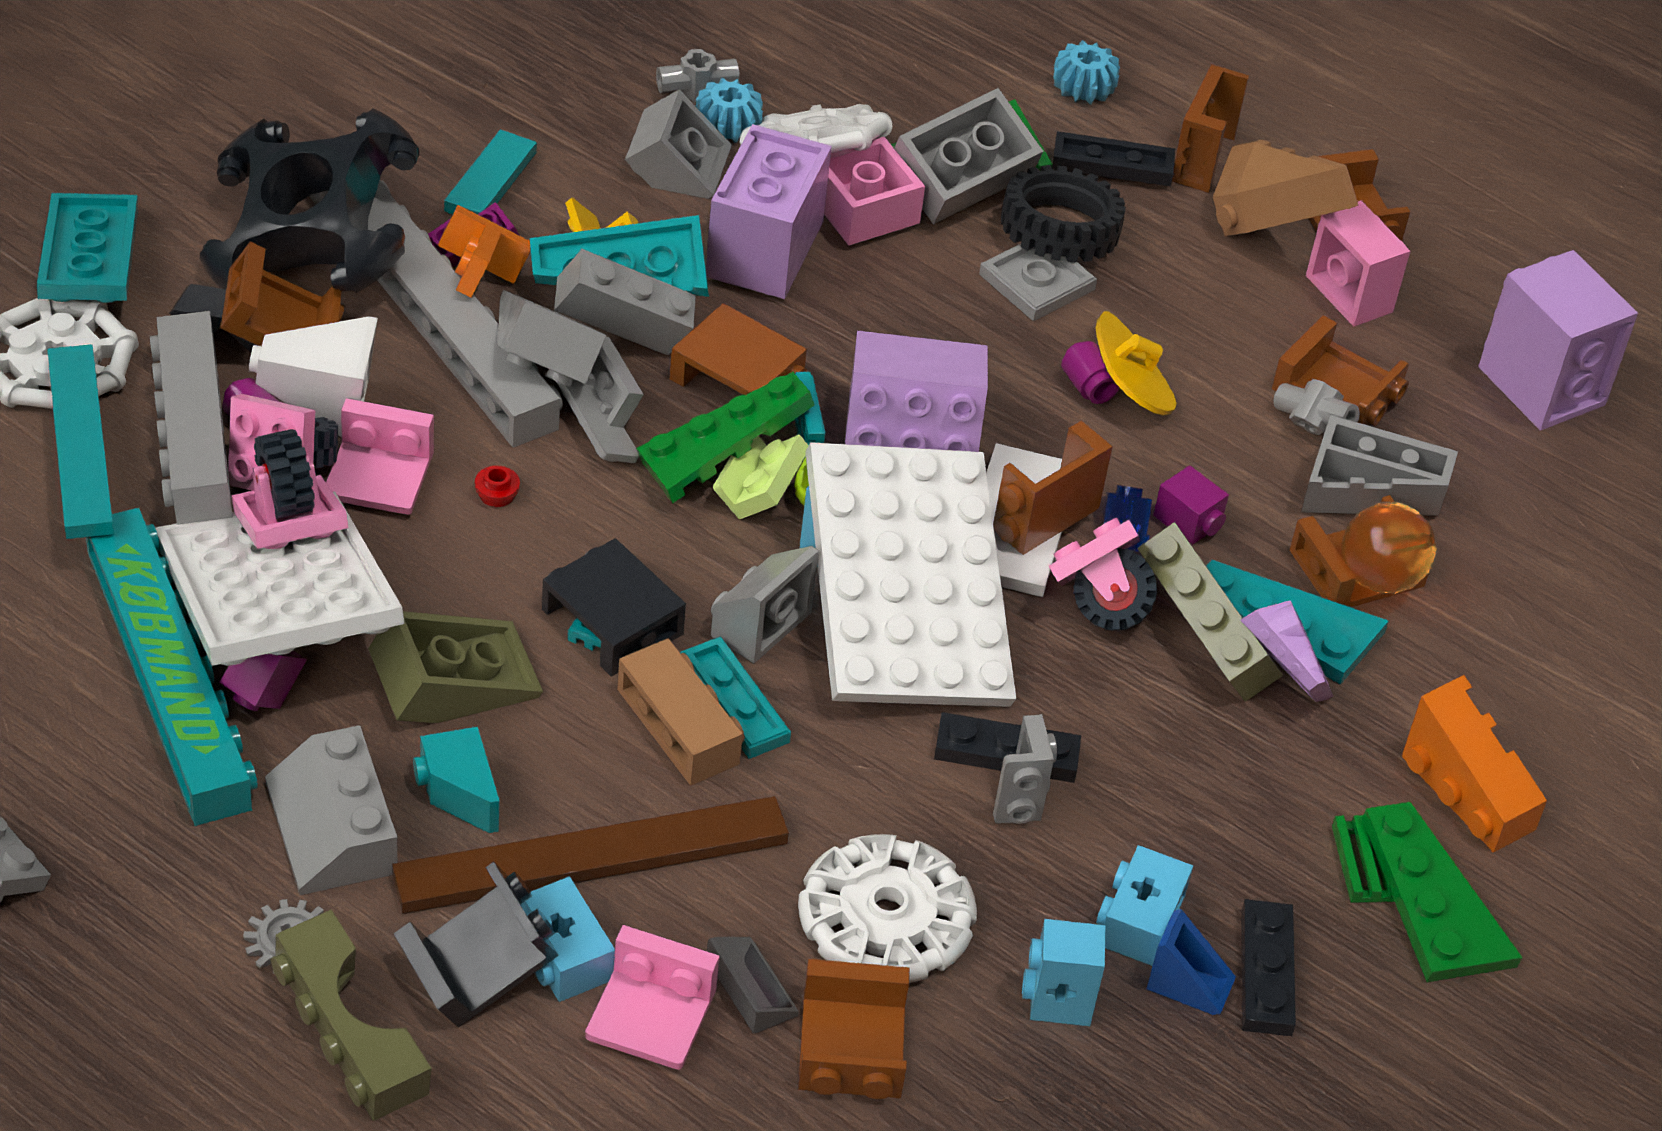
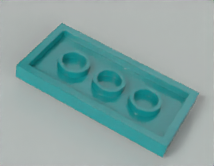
(88, 247)

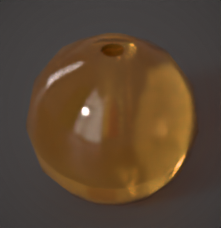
(1389, 547)

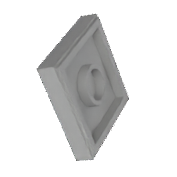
(1036, 282)

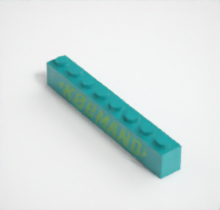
(171, 672)

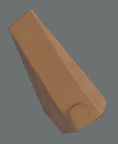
(1277, 187)

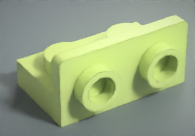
(760, 475)

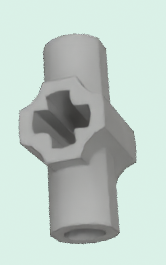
(694, 73)
(1313, 405)

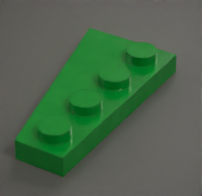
(709, 438)
(1436, 903)

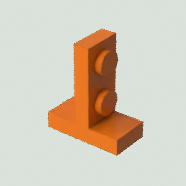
(482, 248)

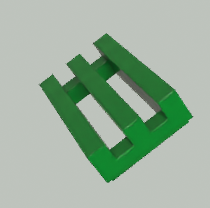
(1341, 831)

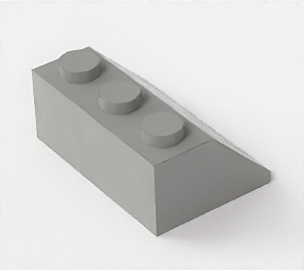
(332, 812)

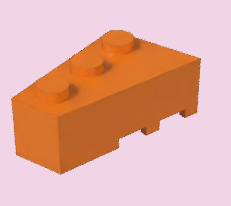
(1470, 769)

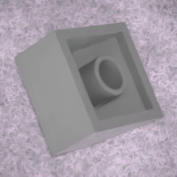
(678, 148)
(766, 603)

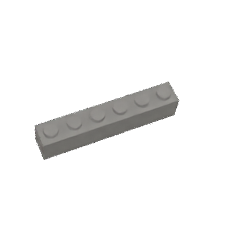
(192, 418)

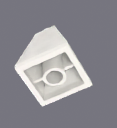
(317, 365)

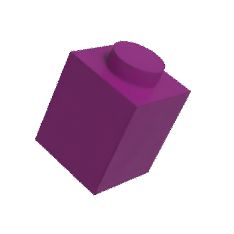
(1192, 504)
(263, 679)

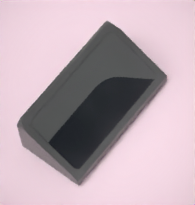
(751, 983)

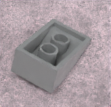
(547, 338)

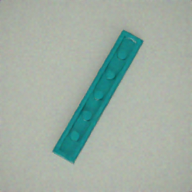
(80, 442)

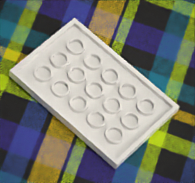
(909, 576)
(275, 598)

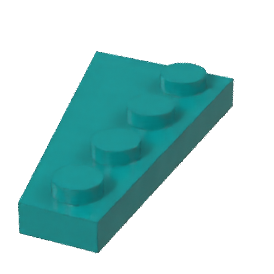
(661, 249)
(1336, 632)

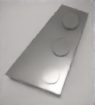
(1367, 463)

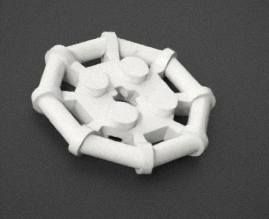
(836, 127)
(28, 347)

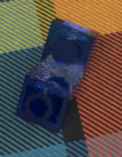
(1129, 505)

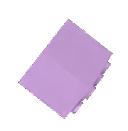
(767, 211)
(1557, 339)
(916, 393)

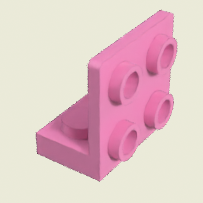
(382, 456)
(654, 998)

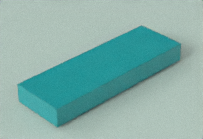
(492, 173)
(739, 696)

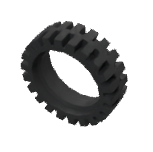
(1059, 236)

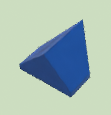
(1190, 968)

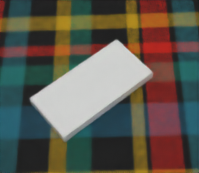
(1017, 571)

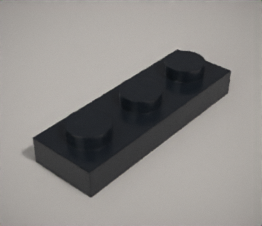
(1114, 158)
(987, 742)
(1268, 968)

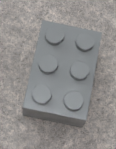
(968, 154)

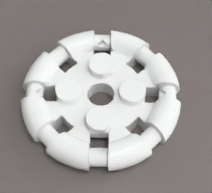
(885, 931)

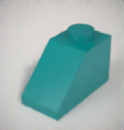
(458, 777)

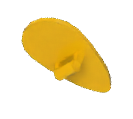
(1133, 363)

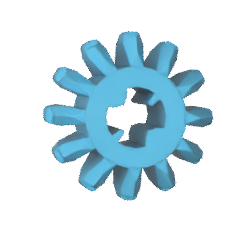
(1086, 72)
(730, 107)

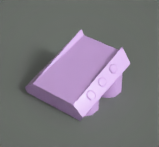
(1287, 643)

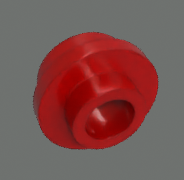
(497, 485)

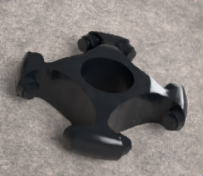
(336, 227)

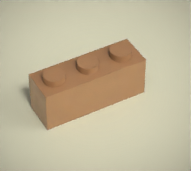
(680, 711)

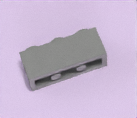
(624, 302)

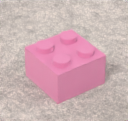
(872, 192)
(1357, 263)

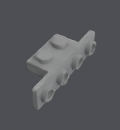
(606, 405)

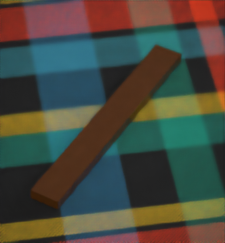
(592, 852)

